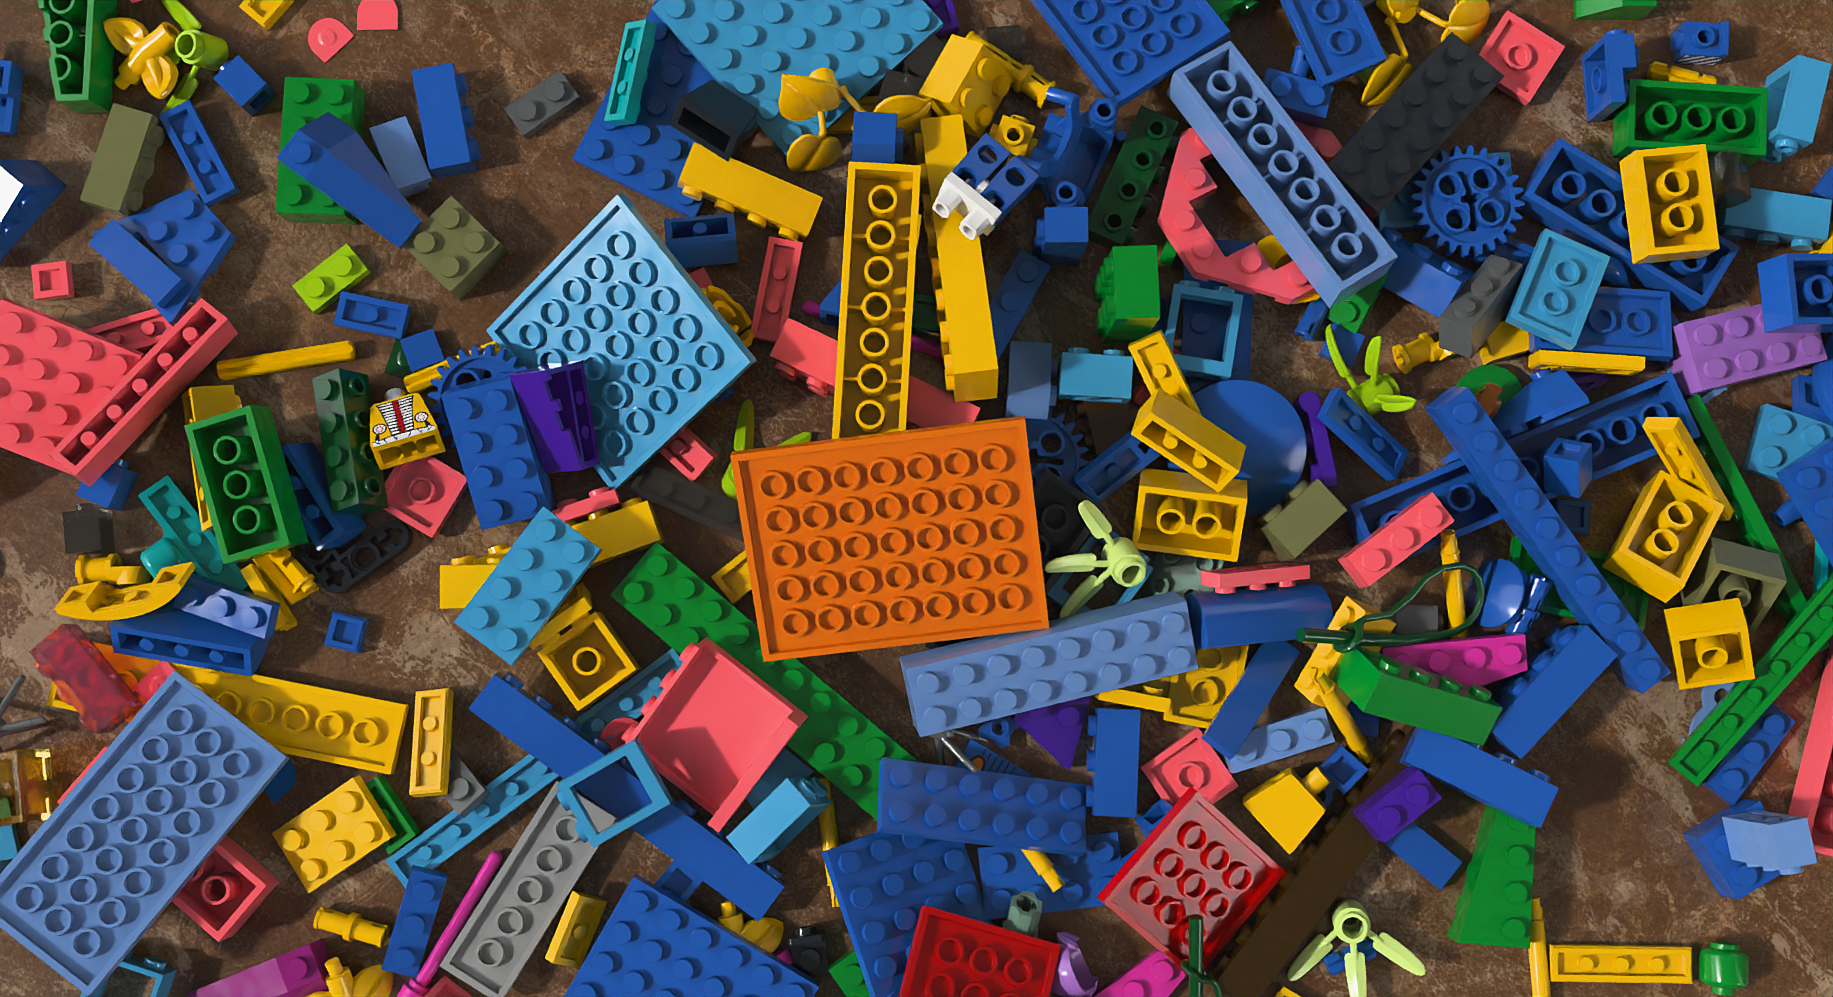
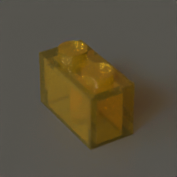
(25, 787)

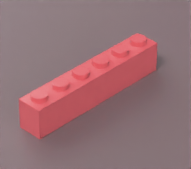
(144, 393)

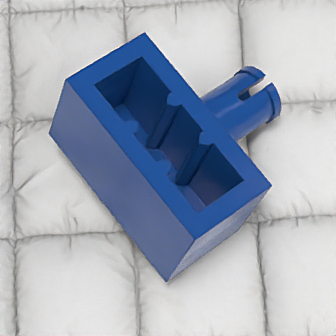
(1297, 93)

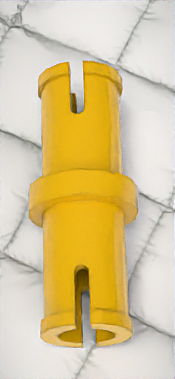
(351, 926)

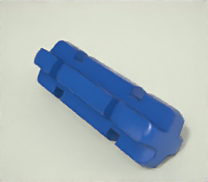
(1335, 962)

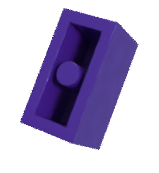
(1397, 804)

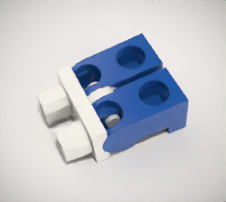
(978, 197)

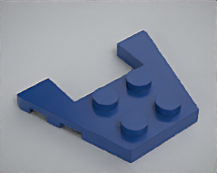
(186, 239)

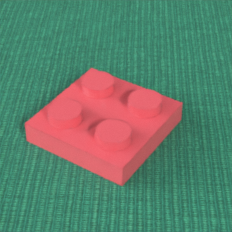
(1520, 55)
(424, 493)
(1187, 764)

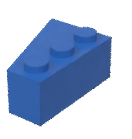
(1423, 275)

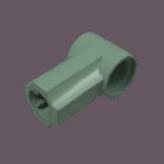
(1024, 914)

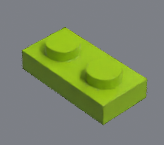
(329, 278)

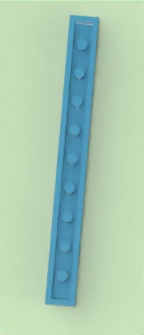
(525, 777)

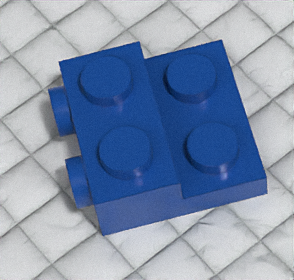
(1604, 73)

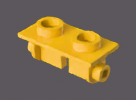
(287, 575)

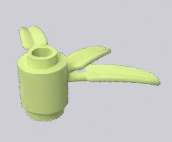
(1118, 555)
(1353, 933)

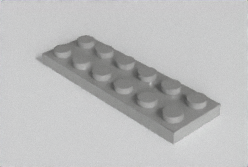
(524, 897)

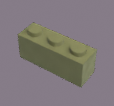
(123, 161)

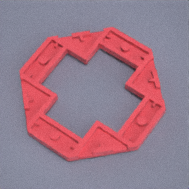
(1246, 268)

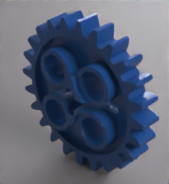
(1496, 198)
(475, 364)
(1068, 452)

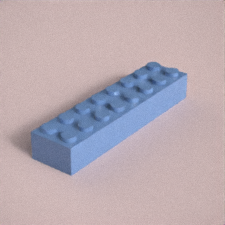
(1280, 174)
(1049, 666)

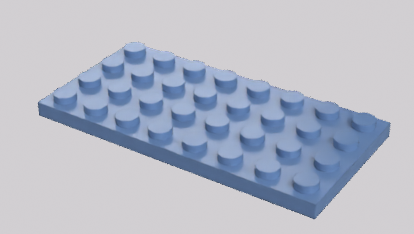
(133, 832)

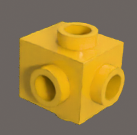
(1017, 128)

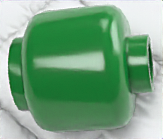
(1724, 967)

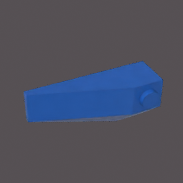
(346, 171)
(1537, 403)

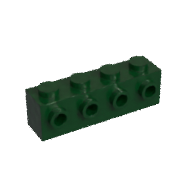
(1130, 178)
(344, 426)

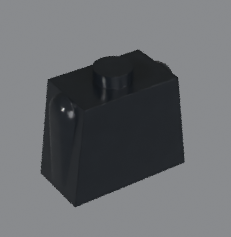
(715, 118)

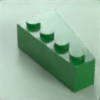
(80, 52)
(1416, 696)
(1498, 885)

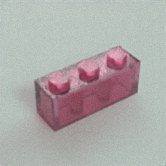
(85, 679)

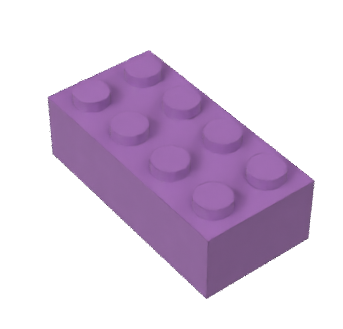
(1735, 350)

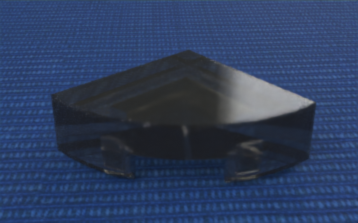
(1007, 40)

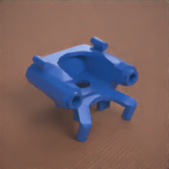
(1073, 149)

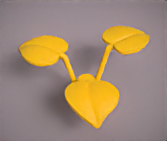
(1465, 21)
(806, 96)

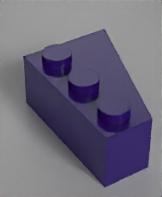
(558, 415)

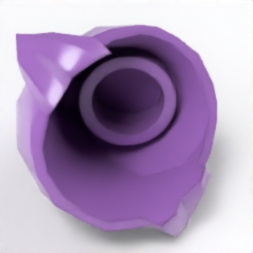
(1071, 972)

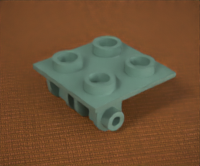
(1178, 574)

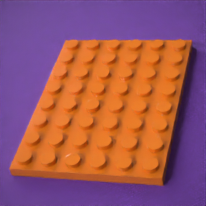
(891, 538)

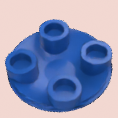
(1503, 593)

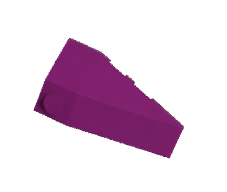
(288, 975)

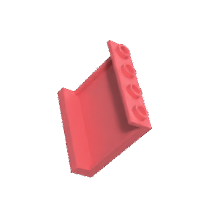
(715, 729)

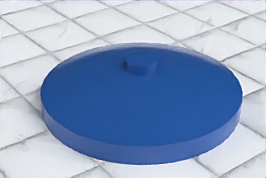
(1268, 429)

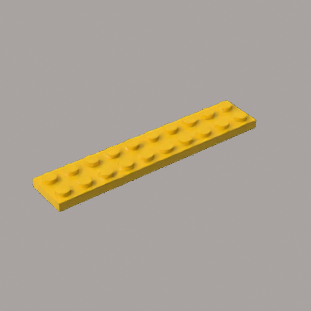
(287, 713)

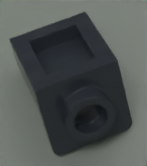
(810, 951)

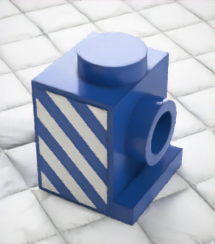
(1708, 51)

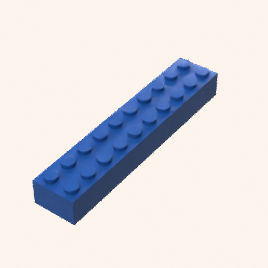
(1609, 425)

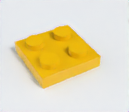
(572, 611)

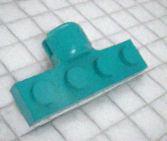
(184, 538)

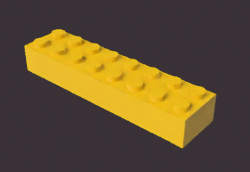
(956, 269)
(876, 299)

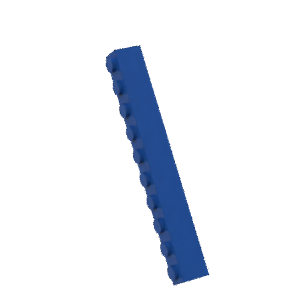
(1545, 536)
(616, 788)

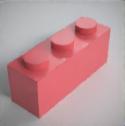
(1396, 540)

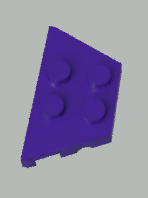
(1056, 727)

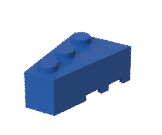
(877, 138)
(25, 194)

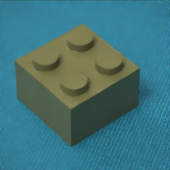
(455, 248)
(1300, 520)
(1736, 571)

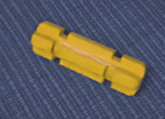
(1660, 72)

